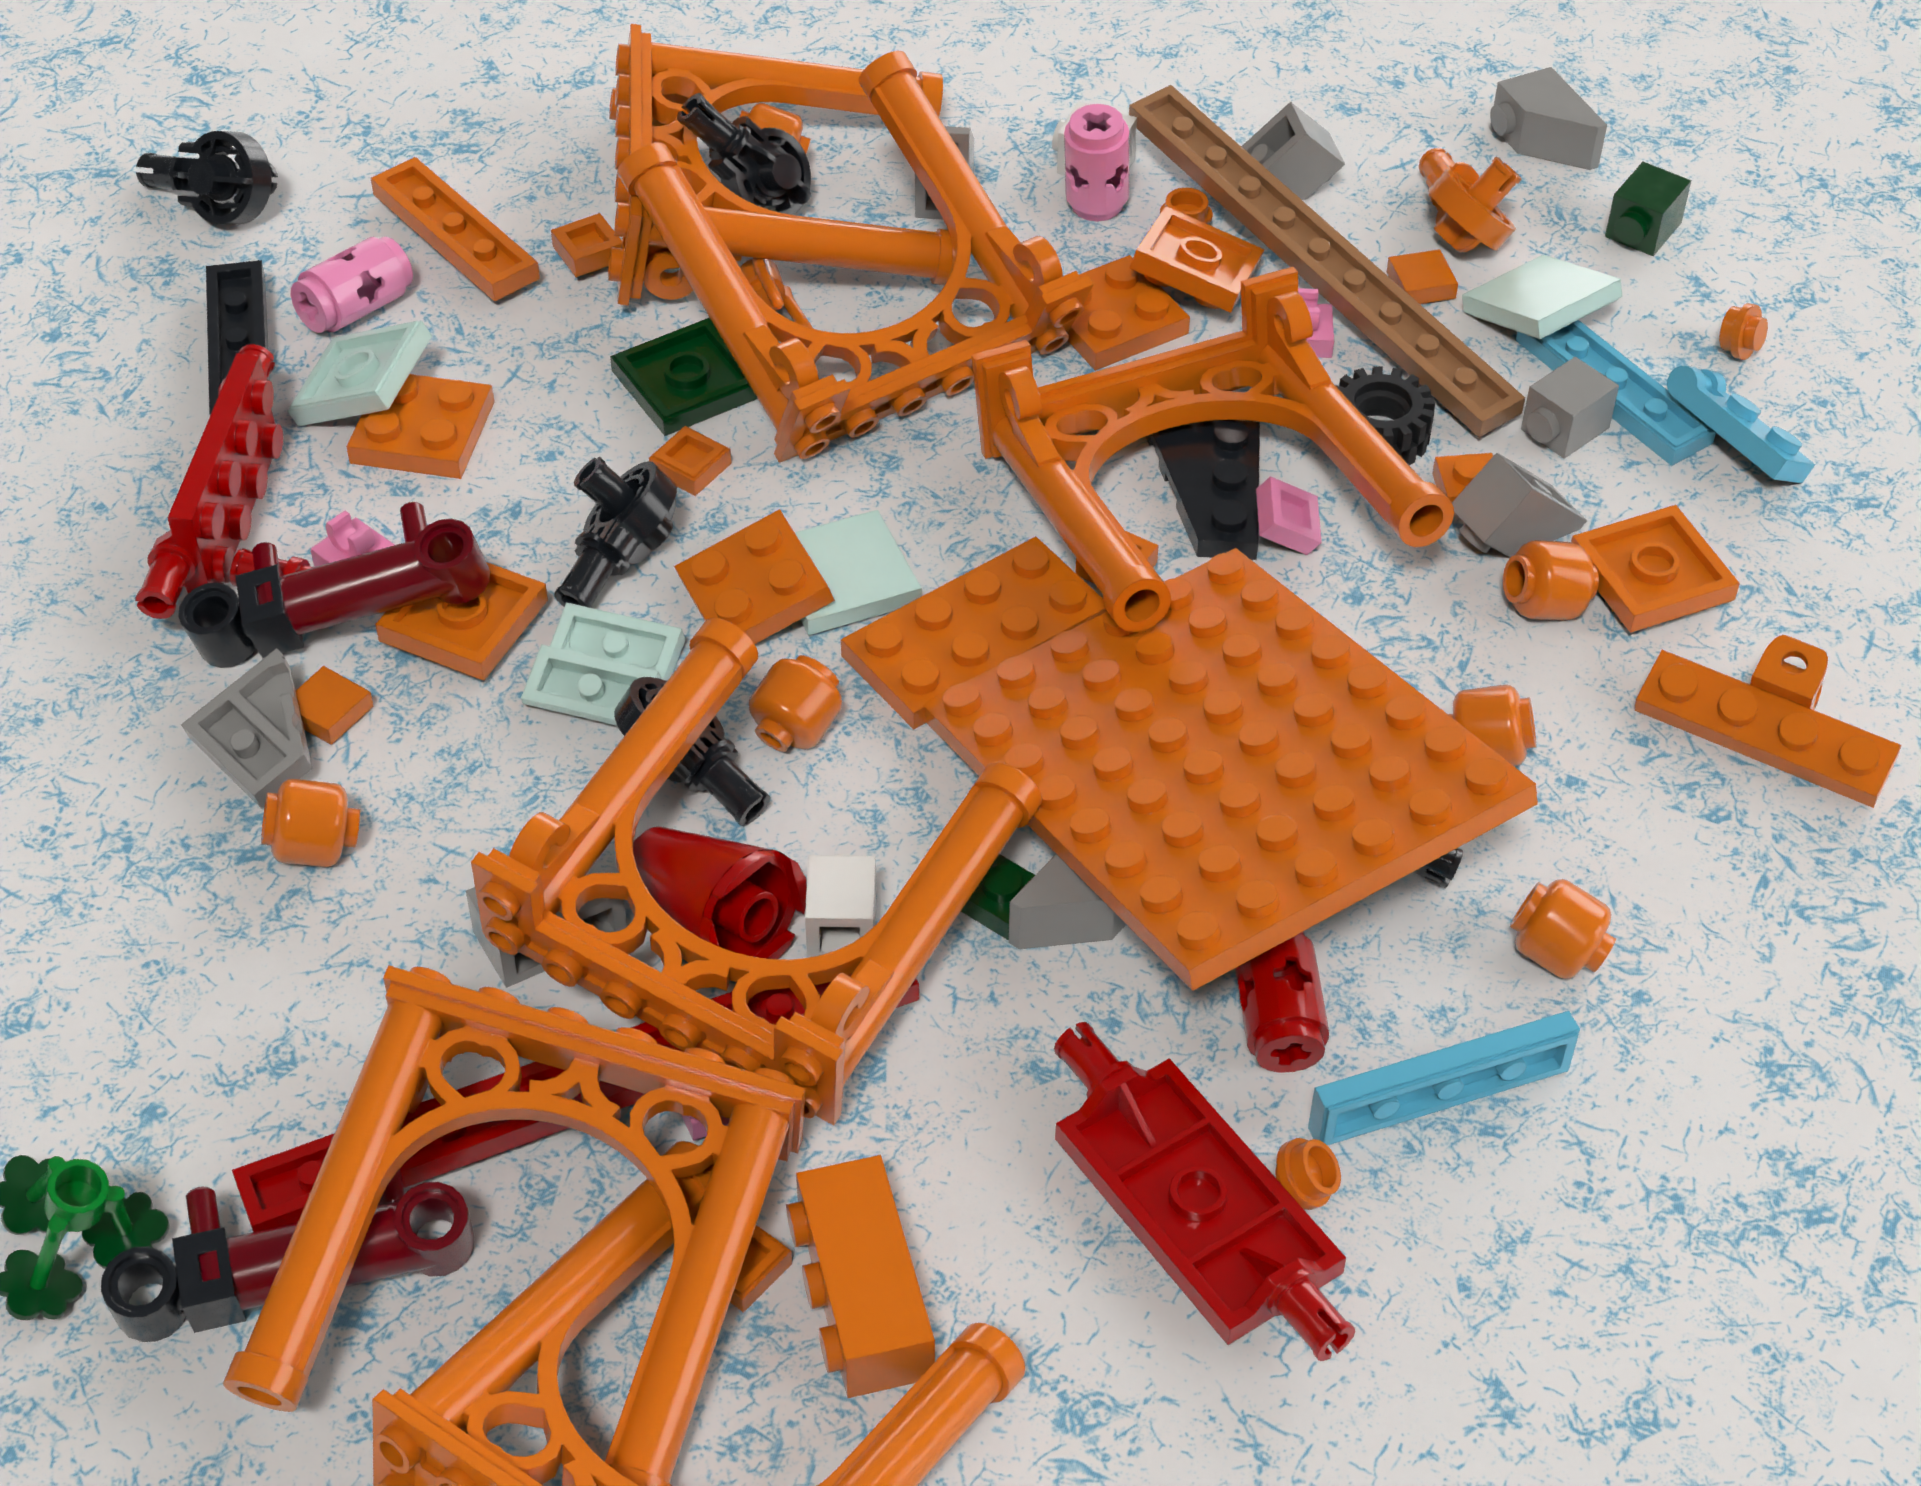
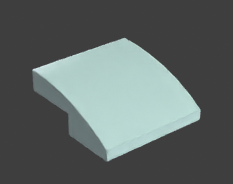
(596, 661)

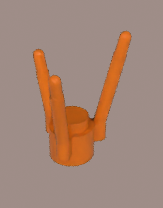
(767, 283)

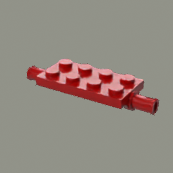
(218, 487)
(1199, 1198)

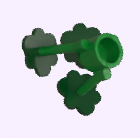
(62, 1199)

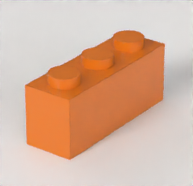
(861, 1276)

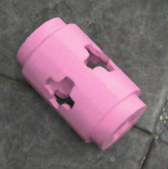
(1096, 162)
(351, 284)

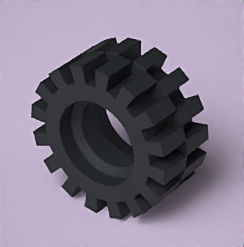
(1395, 399)

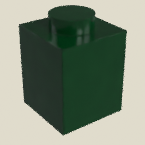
(1647, 208)

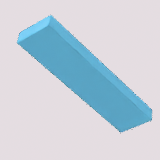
(1641, 402)
(1443, 1078)

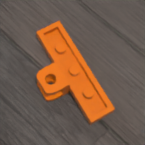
(1772, 718)

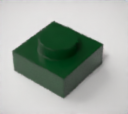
(993, 895)

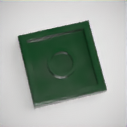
(683, 377)

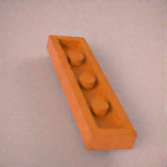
(455, 229)

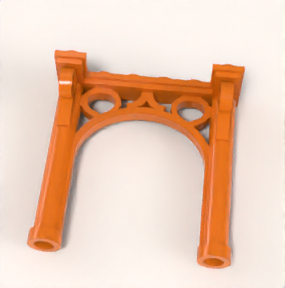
(649, 94)
(1191, 384)
(810, 412)
(421, 1033)
(816, 1050)
(443, 1425)

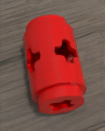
(1284, 1006)

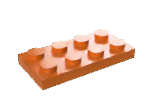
(969, 627)

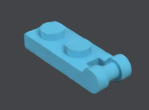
(1738, 423)

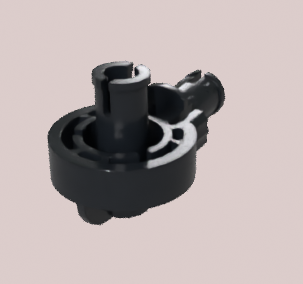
(751, 157)
(216, 176)
(622, 528)
(708, 762)

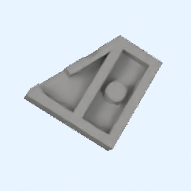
(255, 729)

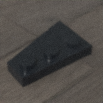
(1214, 481)

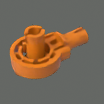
(1468, 202)

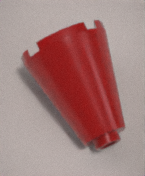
(723, 889)

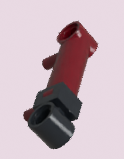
(278, 608)
(226, 1275)

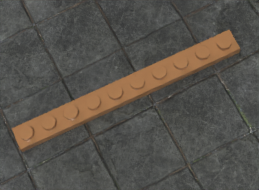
(1328, 262)

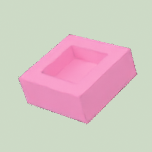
(1288, 515)

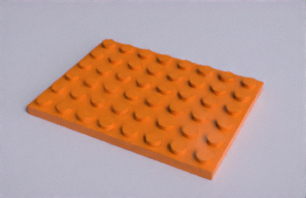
(1229, 766)

